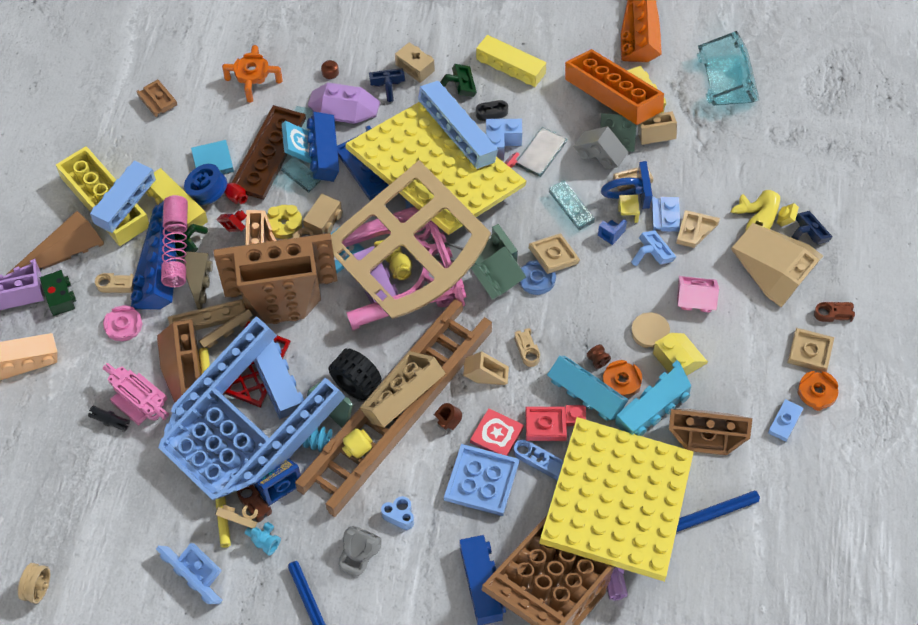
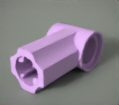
(617, 587)

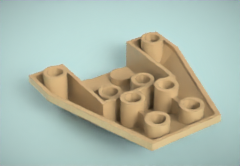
(775, 261)

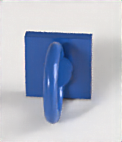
(641, 186)

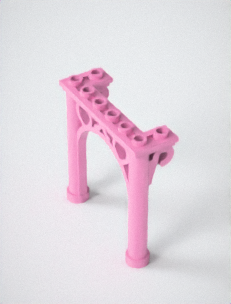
(375, 228)

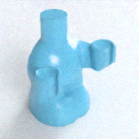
(263, 539)

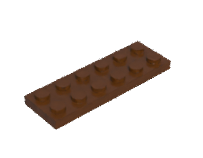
(266, 153)

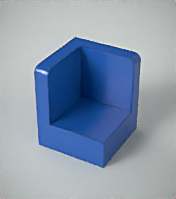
(611, 231)

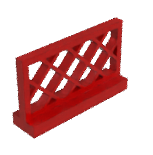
(240, 395)

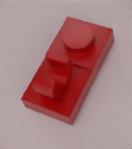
(232, 222)

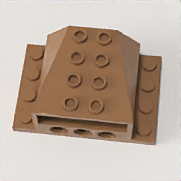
(279, 276)
(548, 583)

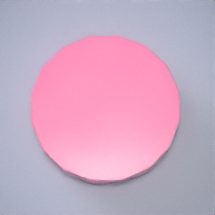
(122, 323)

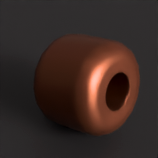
(330, 69)

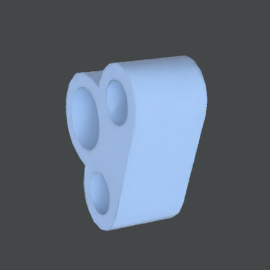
(397, 516)

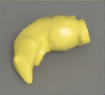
(399, 263)

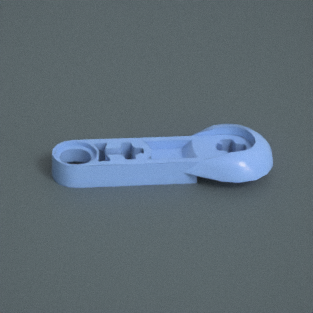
(550, 465)

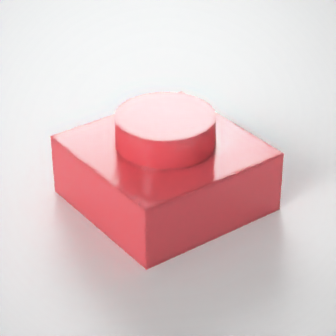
(573, 412)

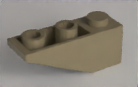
(197, 275)

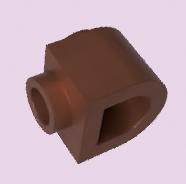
(448, 416)

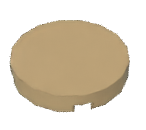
(649, 328)

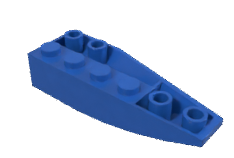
(147, 284)

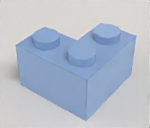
(504, 133)

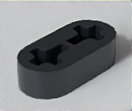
(492, 110)

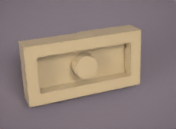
(228, 513)

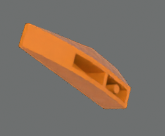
(640, 32)

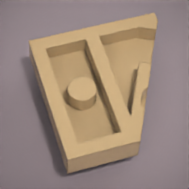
(695, 228)

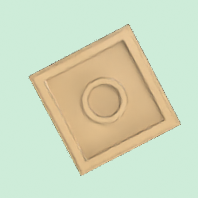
(554, 253)
(811, 350)

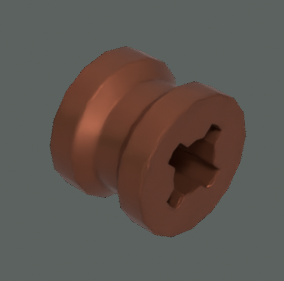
(598, 356)

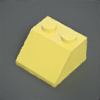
(678, 347)

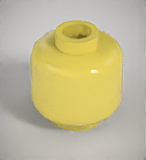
(357, 443)

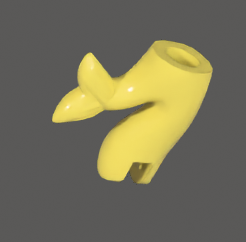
(766, 204)

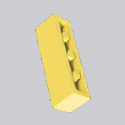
(511, 60)
(165, 186)

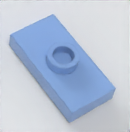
(785, 420)

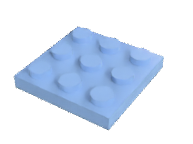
(482, 480)

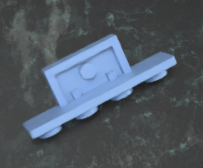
(195, 568)

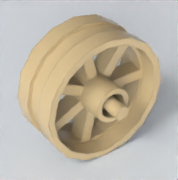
(34, 583)

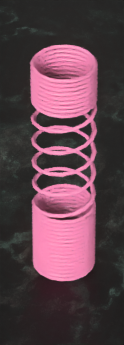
(175, 221)

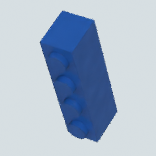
(323, 146)
(478, 570)

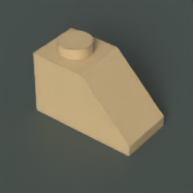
(485, 369)

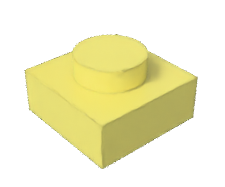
(787, 214)

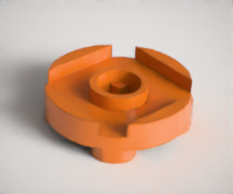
(626, 370)
(811, 397)

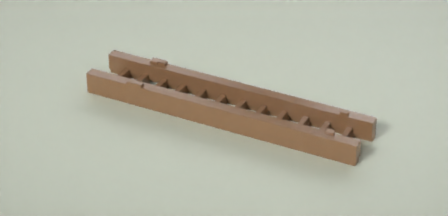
(403, 422)

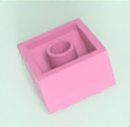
(697, 293)

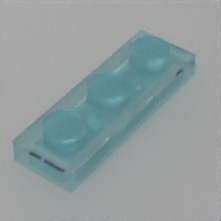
(571, 205)

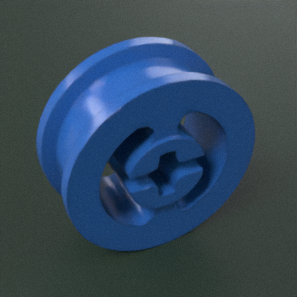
(205, 184)

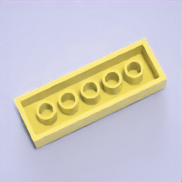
(89, 182)

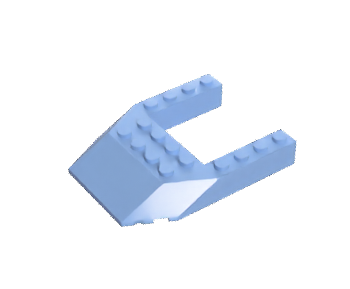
(218, 442)

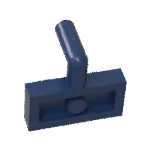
(388, 78)
(809, 224)

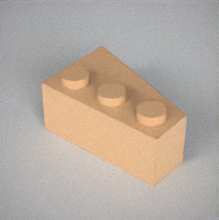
(257, 228)

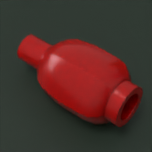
(236, 193)

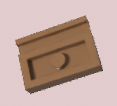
(157, 98)

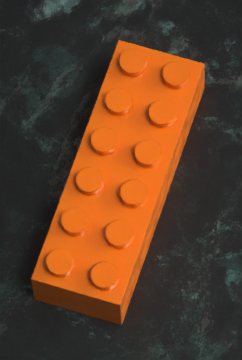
(614, 86)

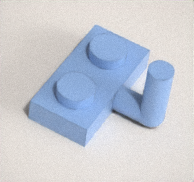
(656, 246)

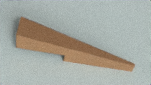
(67, 240)

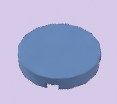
(537, 280)

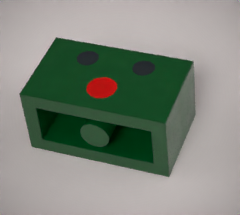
(57, 292)

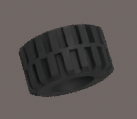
(355, 374)

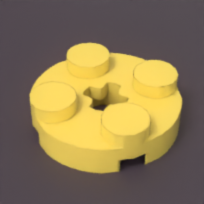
(286, 212)

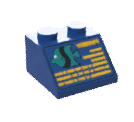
(278, 482)

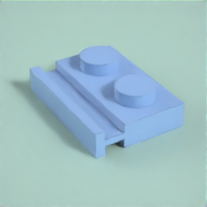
(666, 214)

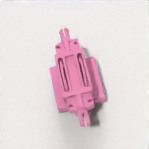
(136, 395)

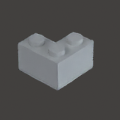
(602, 145)

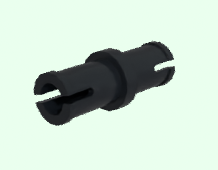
(109, 418)

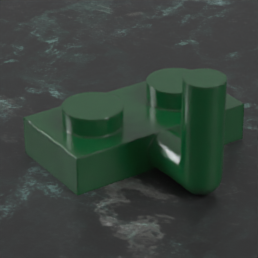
(463, 78)
(191, 247)

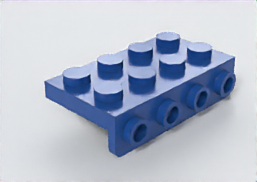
(365, 177)

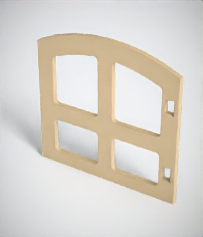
(403, 235)

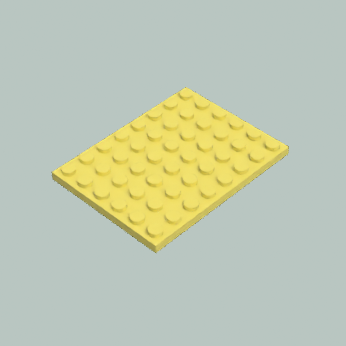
(416, 136)
(618, 499)

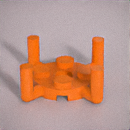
(253, 76)

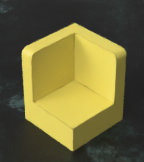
(629, 206)

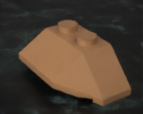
(709, 430)

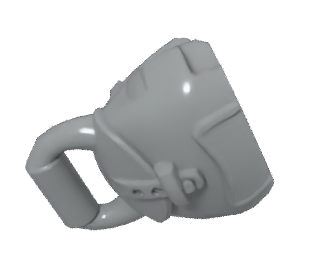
(359, 547)

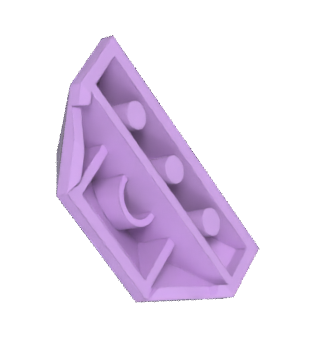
(344, 102)

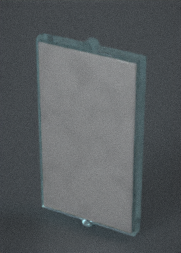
(541, 152)

